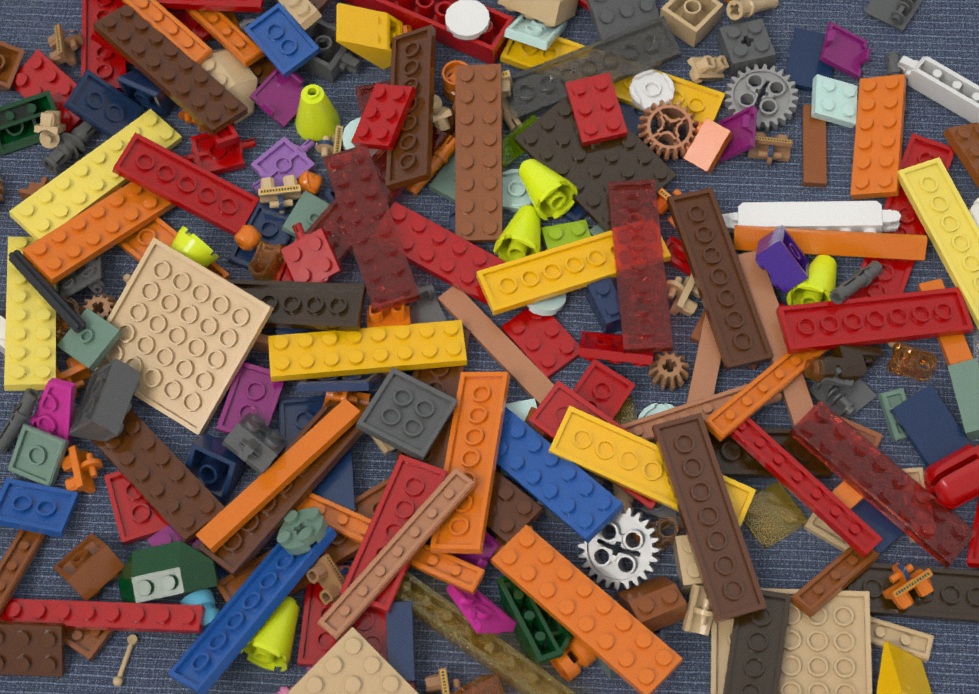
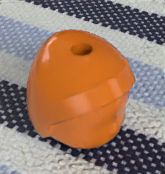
(309, 182)
(247, 237)

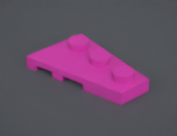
(56, 409)
(481, 612)

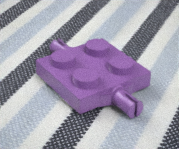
(282, 160)

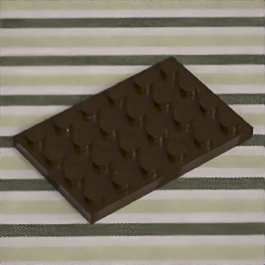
(557, 145)

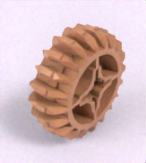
(660, 113)

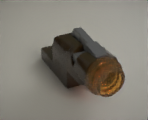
(843, 365)

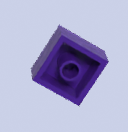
(782, 259)

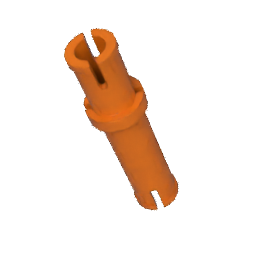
(439, 158)

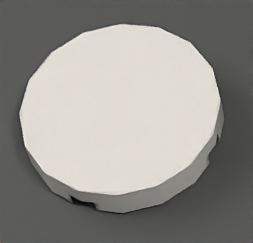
(467, 19)
(650, 88)

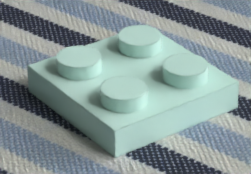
(834, 101)

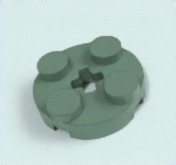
(302, 530)

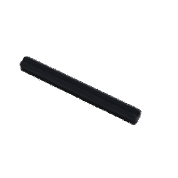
(47, 291)

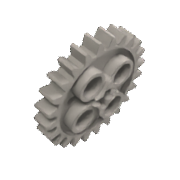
(781, 104)
(613, 569)

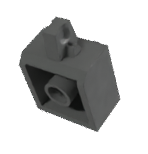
(745, 45)
(333, 55)
(255, 442)

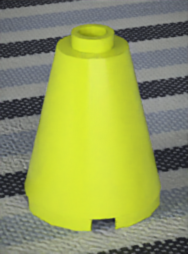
(316, 114)
(546, 189)
(520, 236)
(193, 248)
(817, 285)
(274, 640)

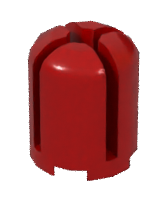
(954, 477)

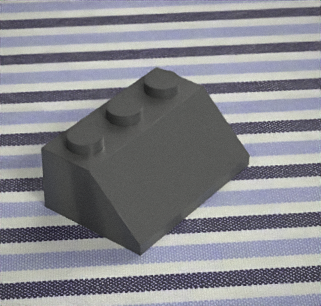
(106, 402)

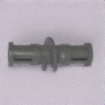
(69, 147)

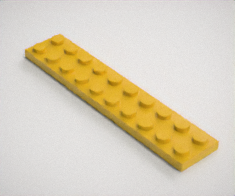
(700, 99)

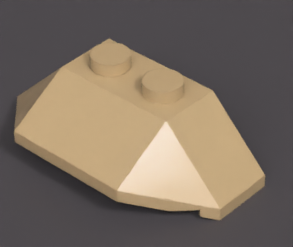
(233, 77)

